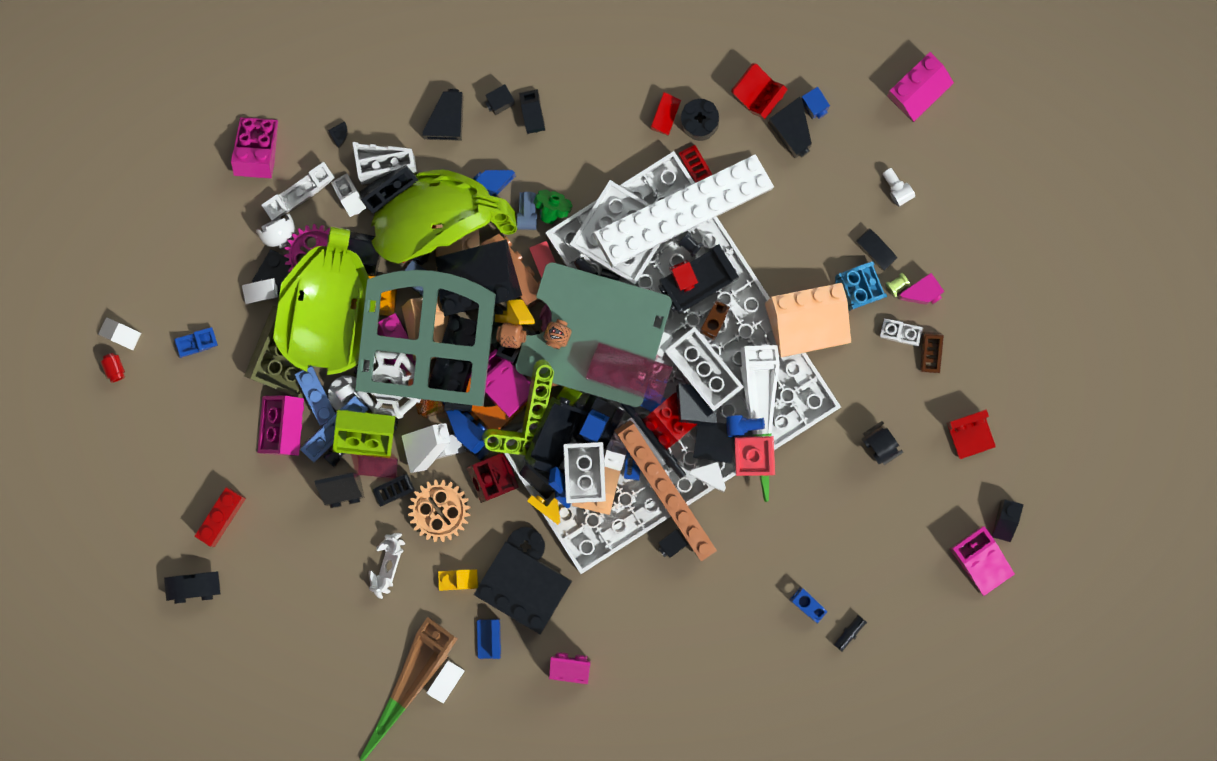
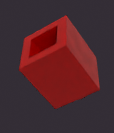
(683, 276)

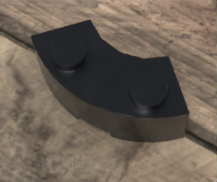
(192, 586)

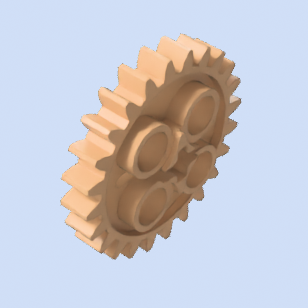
(425, 522)

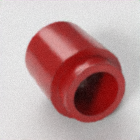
(113, 367)

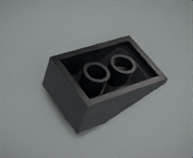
(340, 489)

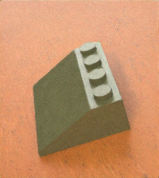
(270, 366)

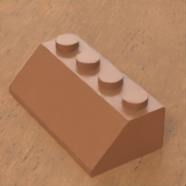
(527, 283)

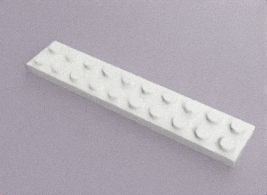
(683, 211)

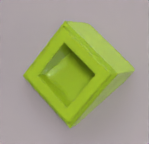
(570, 394)

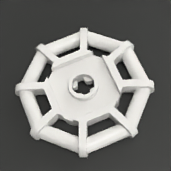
(397, 376)

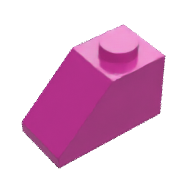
(923, 291)

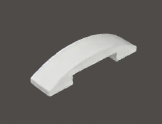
(299, 192)

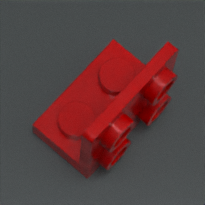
(971, 434)

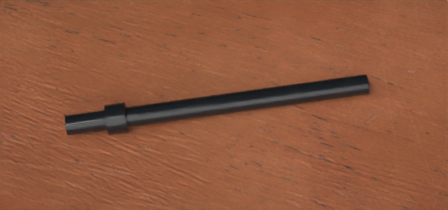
(671, 461)

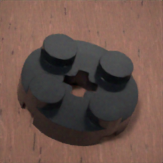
(534, 539)

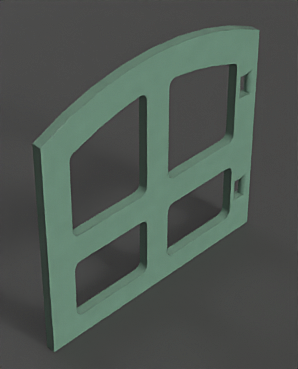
(424, 347)

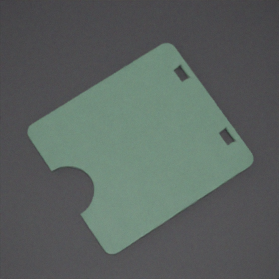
(596, 313)

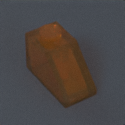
(429, 408)

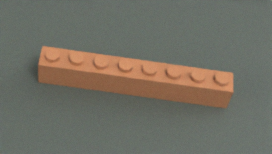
(665, 490)

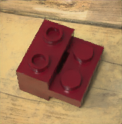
(492, 477)

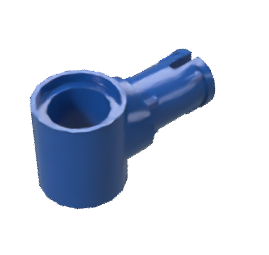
(739, 426)

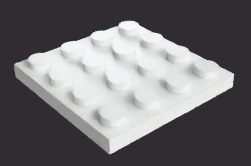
(610, 207)

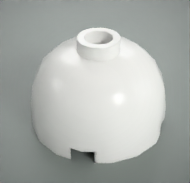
(277, 232)

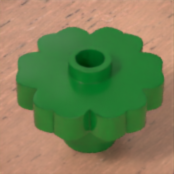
(552, 205)

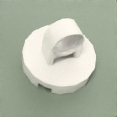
(342, 391)

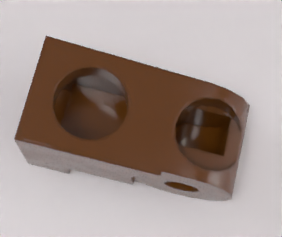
(715, 320)

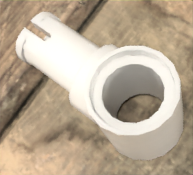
(899, 192)

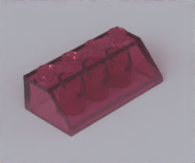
(629, 373)

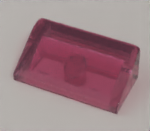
(377, 466)

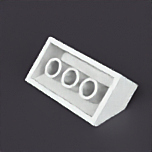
(704, 369)

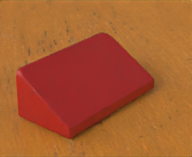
(665, 114)

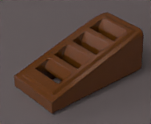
(924, 352)

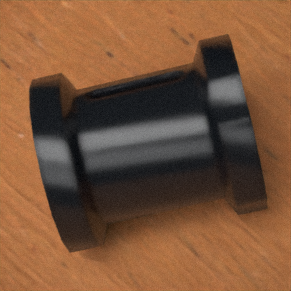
(690, 244)

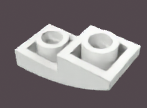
(260, 291)
(901, 332)

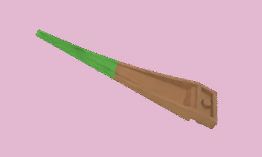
(424, 659)

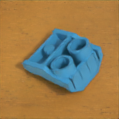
(861, 285)

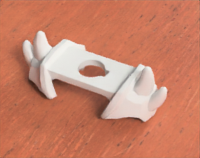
(380, 583)

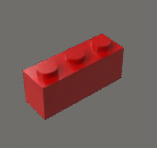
(220, 517)

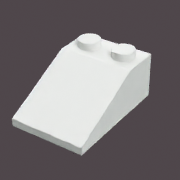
(584, 472)

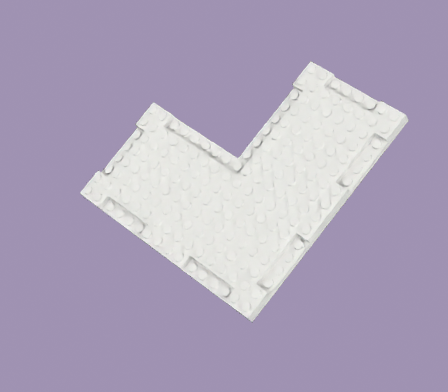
(800, 390)

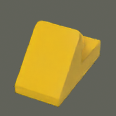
(515, 314)
(550, 511)
(458, 579)

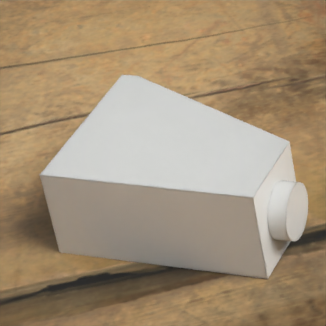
(425, 446)

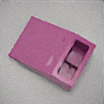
(255, 148)
(505, 385)
(982, 560)
(570, 669)

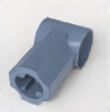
(527, 212)

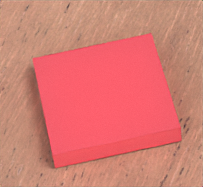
(754, 455)

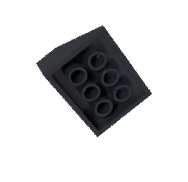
(485, 265)
(523, 588)

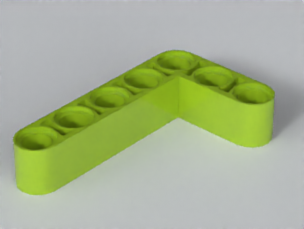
(531, 416)

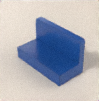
(489, 639)

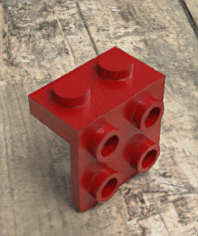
(758, 91)
(665, 424)

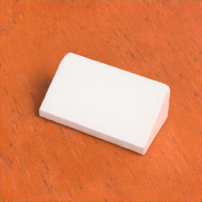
(445, 681)

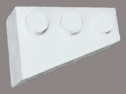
(378, 161)

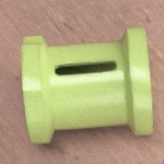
(898, 284)

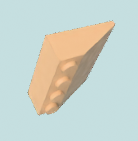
(809, 319)

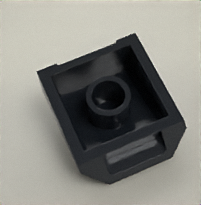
(363, 247)
(605, 408)

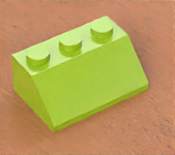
(363, 433)

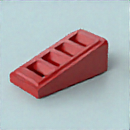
(682, 154)

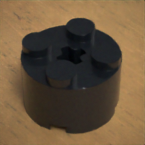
(709, 114)
(882, 443)

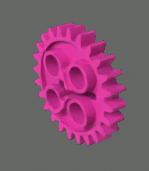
(301, 240)

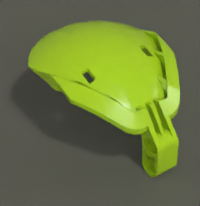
(437, 198)
(323, 327)

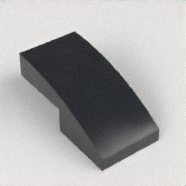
(876, 249)

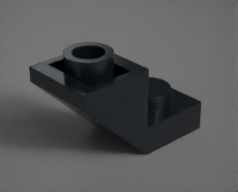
(532, 111)

